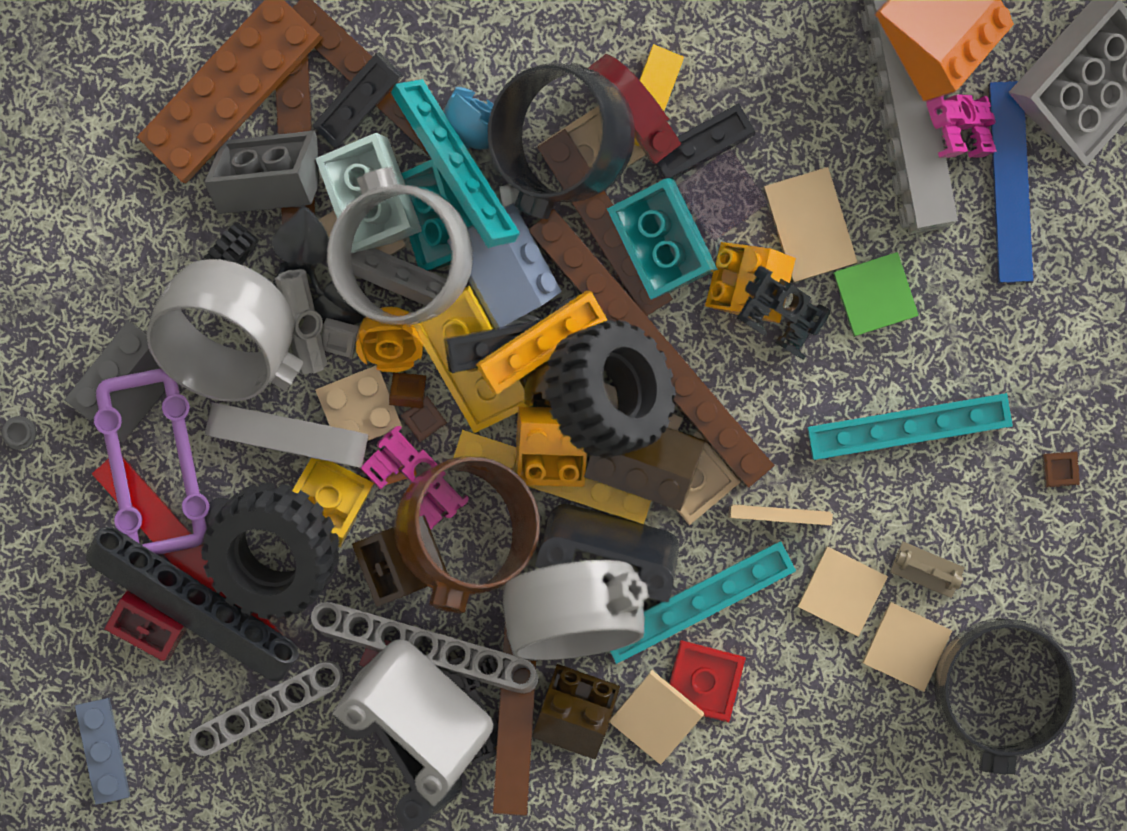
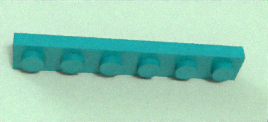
(455, 163)
(909, 426)
(710, 597)

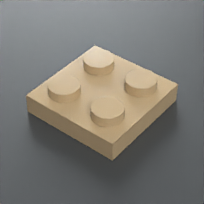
(359, 404)

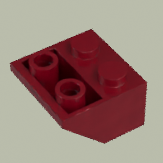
(145, 627)

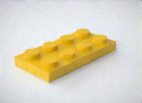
(468, 387)

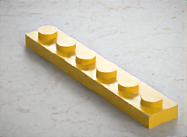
(592, 494)

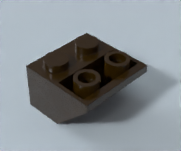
(384, 568)
(576, 711)

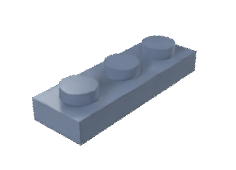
(102, 751)

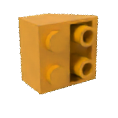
(736, 268)
(544, 454)

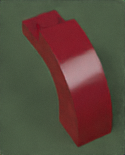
(650, 120)

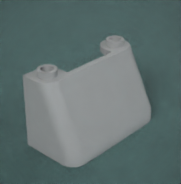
(420, 712)

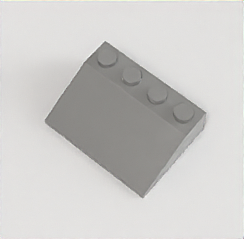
(1081, 81)

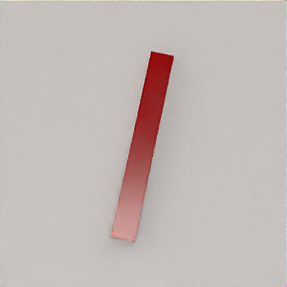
(161, 524)

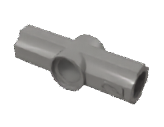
(306, 339)

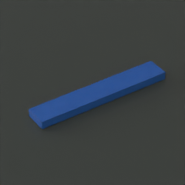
(1010, 186)

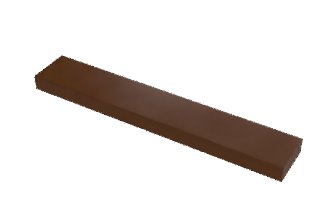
(514, 745)

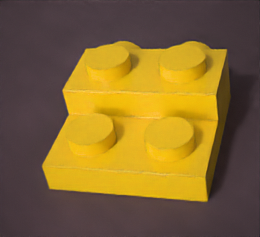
(337, 491)

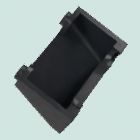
(614, 538)
(411, 808)

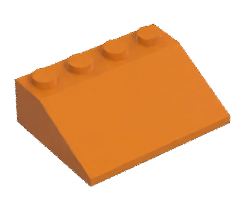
(943, 39)

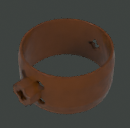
(448, 592)

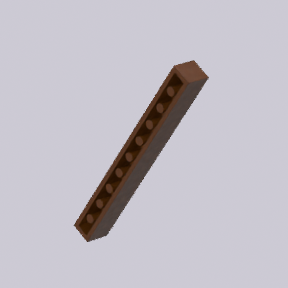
(692, 395)

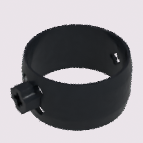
(506, 143)
(1003, 758)

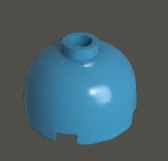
(469, 118)

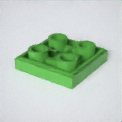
(875, 294)

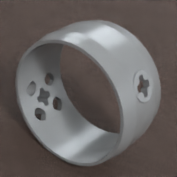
(376, 188)
(208, 366)
(571, 612)

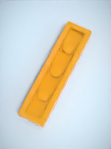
(538, 342)

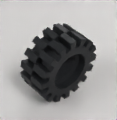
(233, 245)

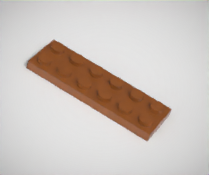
(229, 88)

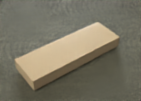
(780, 514)

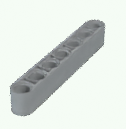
(442, 646)

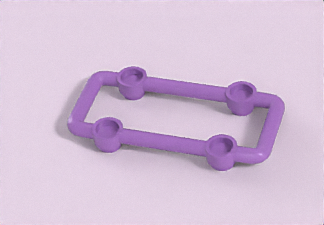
(176, 408)

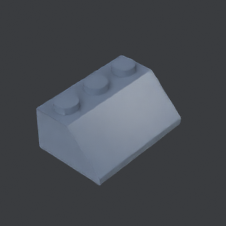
(510, 276)

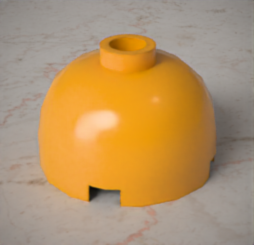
(389, 345)

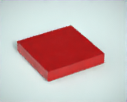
(707, 678)

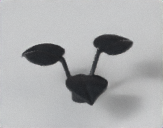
(303, 243)

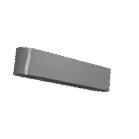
(286, 434)
(252, 717)

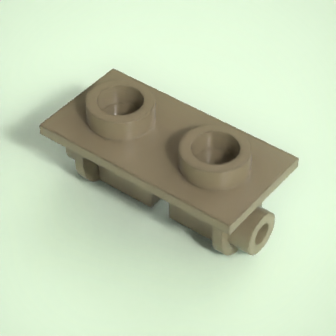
(927, 569)

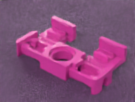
(959, 114)
(400, 453)

